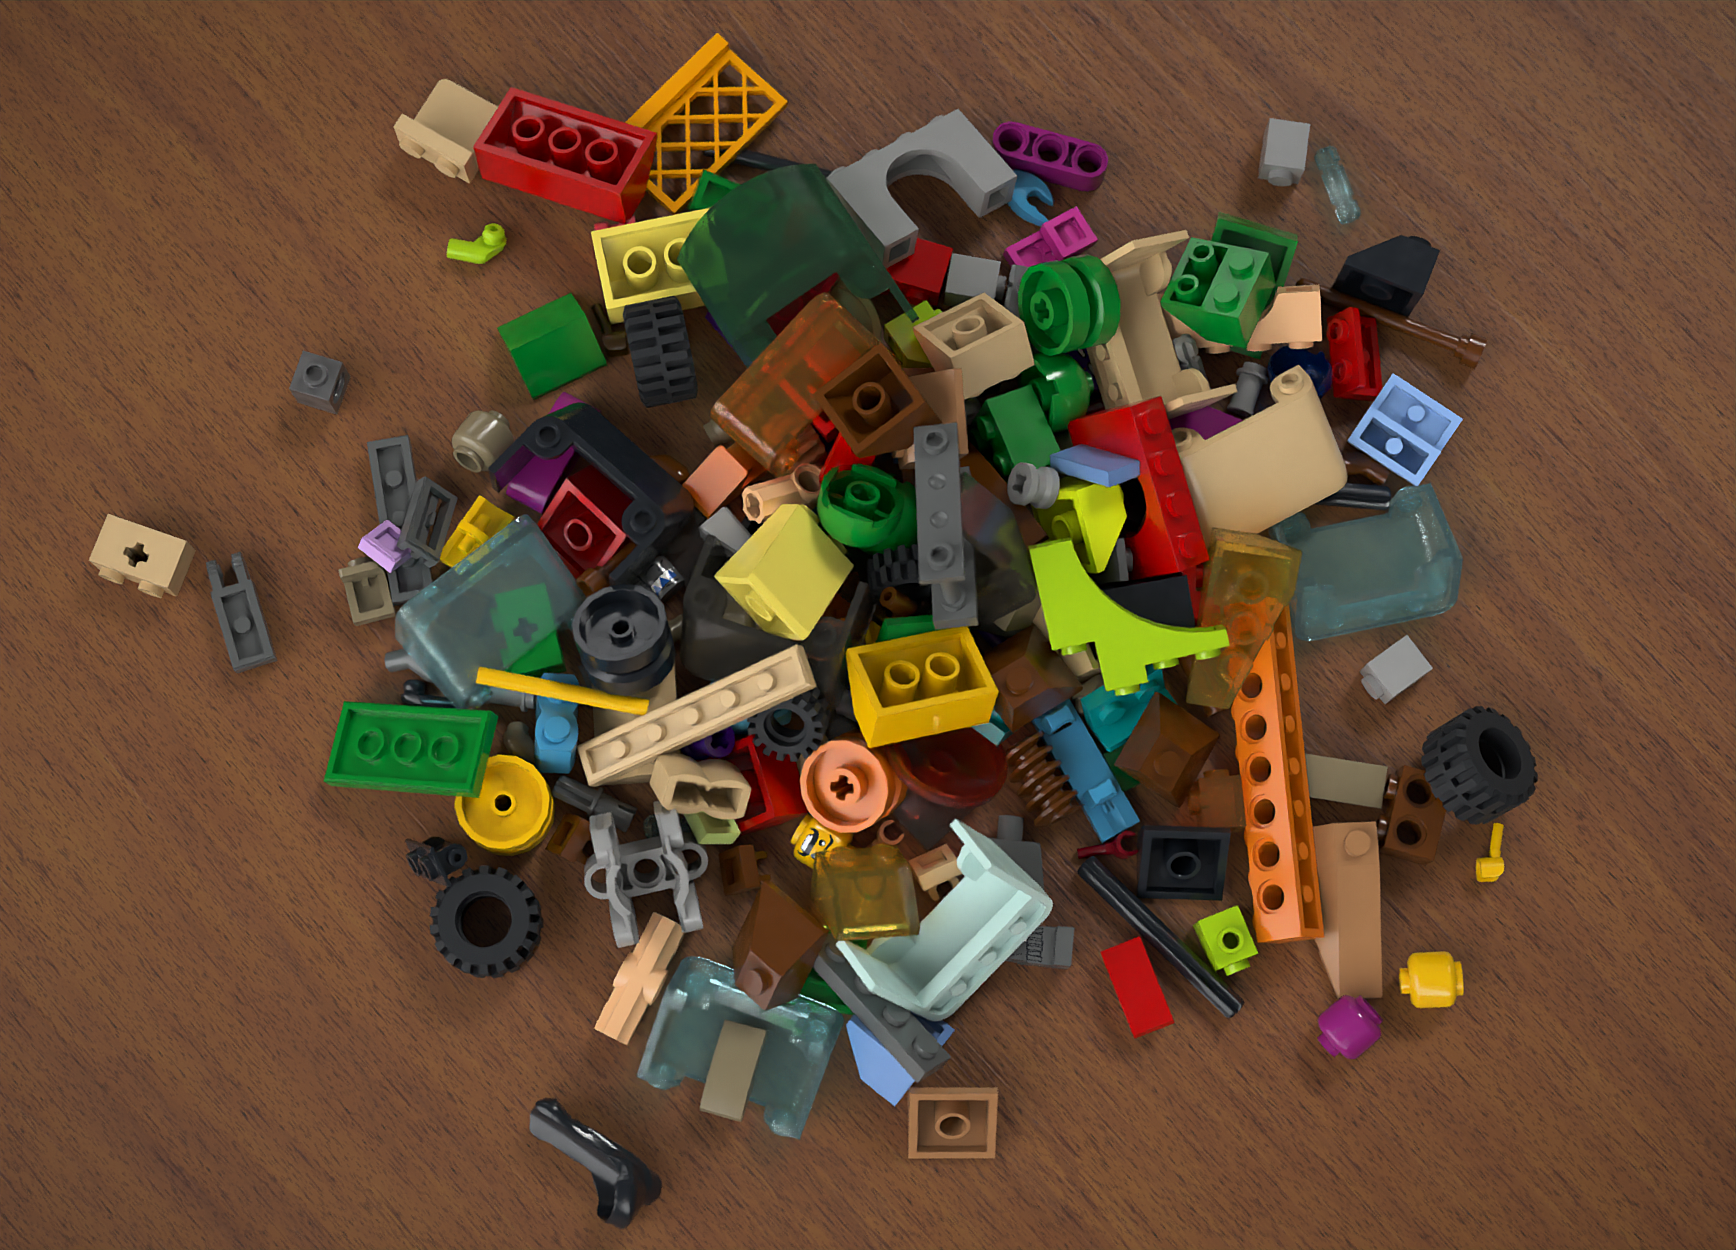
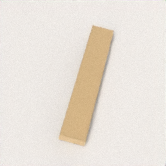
(696, 715)

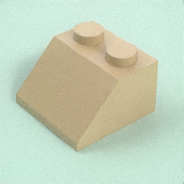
(979, 339)

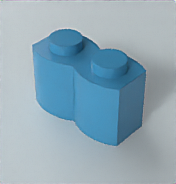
(556, 730)

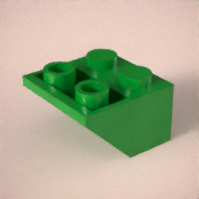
(1220, 290)
(1013, 431)

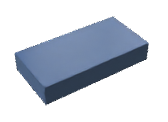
(1095, 465)

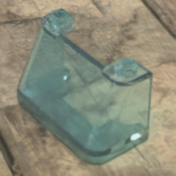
(1373, 567)
(488, 611)
(793, 1058)

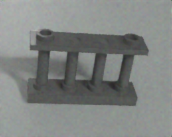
(944, 555)

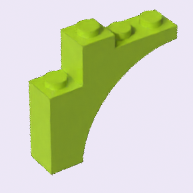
(1124, 642)

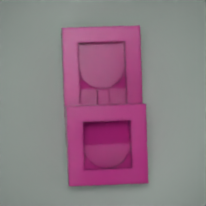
(1057, 240)

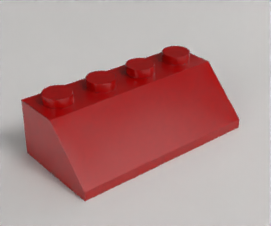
(566, 155)

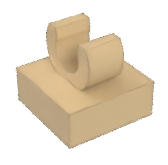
(935, 868)

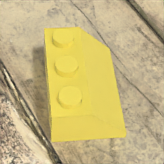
(641, 262)

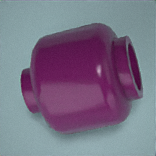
(1349, 1027)

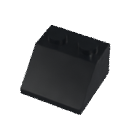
(1389, 273)

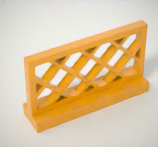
(679, 92)

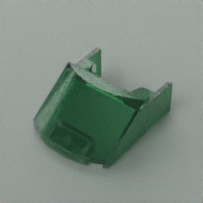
(772, 246)

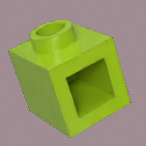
(1226, 941)

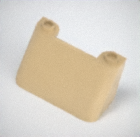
(1264, 463)

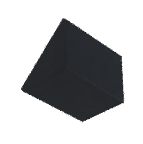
(1156, 598)
(1182, 862)

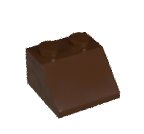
(875, 404)

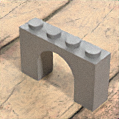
(943, 149)

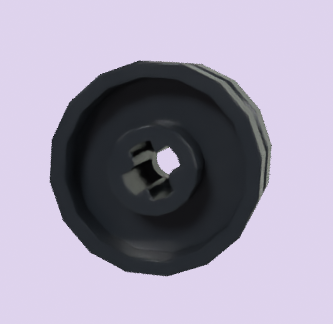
(624, 639)

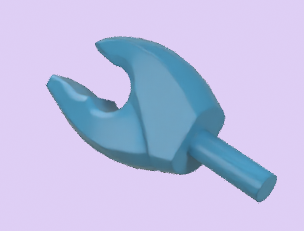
(1026, 186)

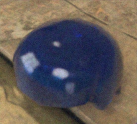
(1313, 364)

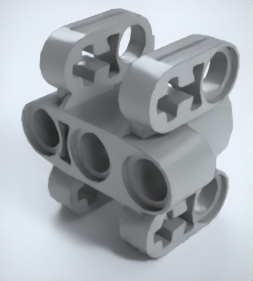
(626, 882)

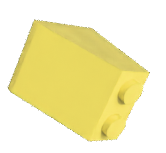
(786, 572)

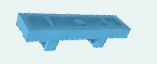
(1088, 771)

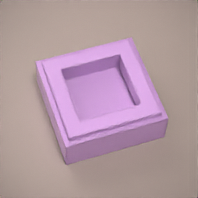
(382, 546)

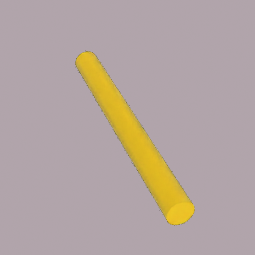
(561, 691)

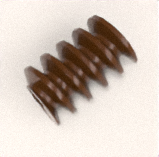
(1040, 781)

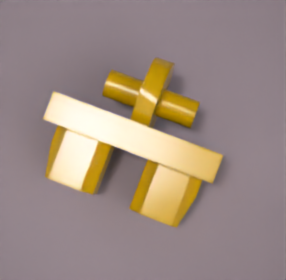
(475, 529)

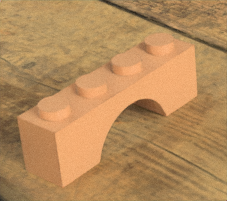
(1289, 319)

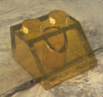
(865, 892)

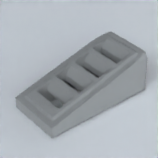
(727, 530)

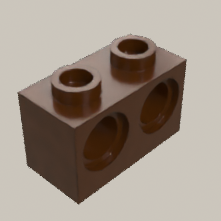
(1424, 819)

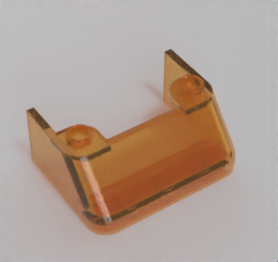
(774, 395)

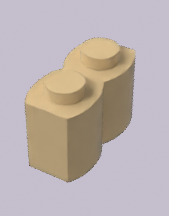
(700, 786)

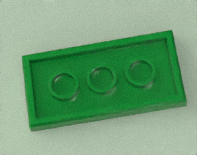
(411, 749)

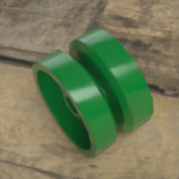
(1069, 304)

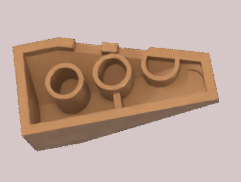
(1350, 907)

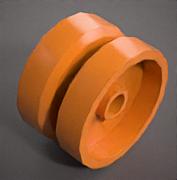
(850, 784)

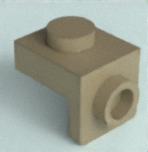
(367, 591)

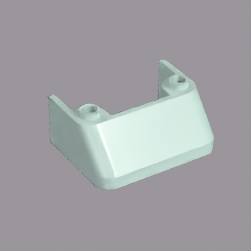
(960, 937)

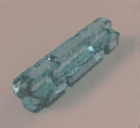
(1337, 185)

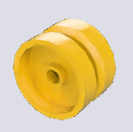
(523, 823)

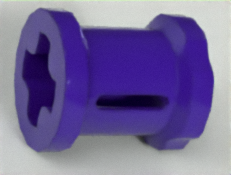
(715, 745)

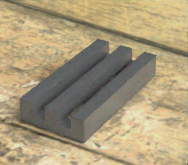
(421, 516)

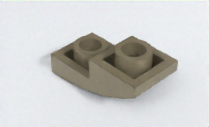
(1345, 780)
(733, 1070)

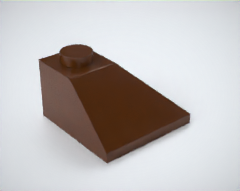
(1028, 677)
(1167, 749)
(775, 948)

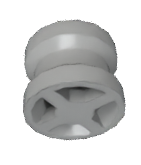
(1033, 485)

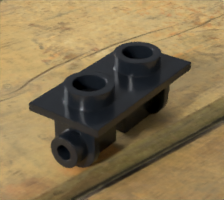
(435, 859)

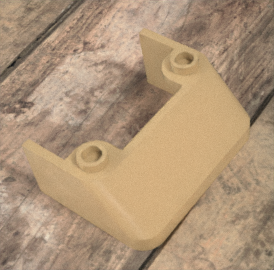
(1141, 354)

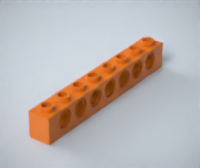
(1284, 788)

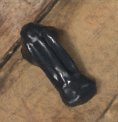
(618, 1175)

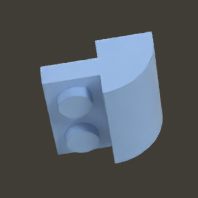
(1404, 430)

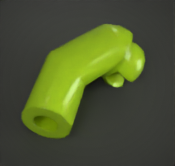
(482, 249)

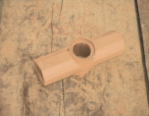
(797, 488)
(640, 979)

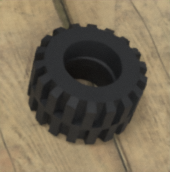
(660, 351)
(1479, 765)
(455, 902)

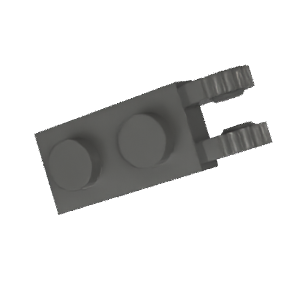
(241, 617)

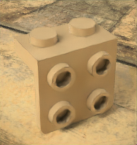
(447, 129)

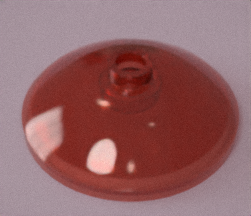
(950, 767)

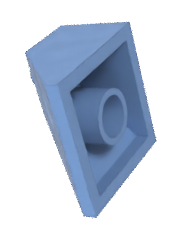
(878, 1066)

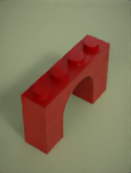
(1171, 530)

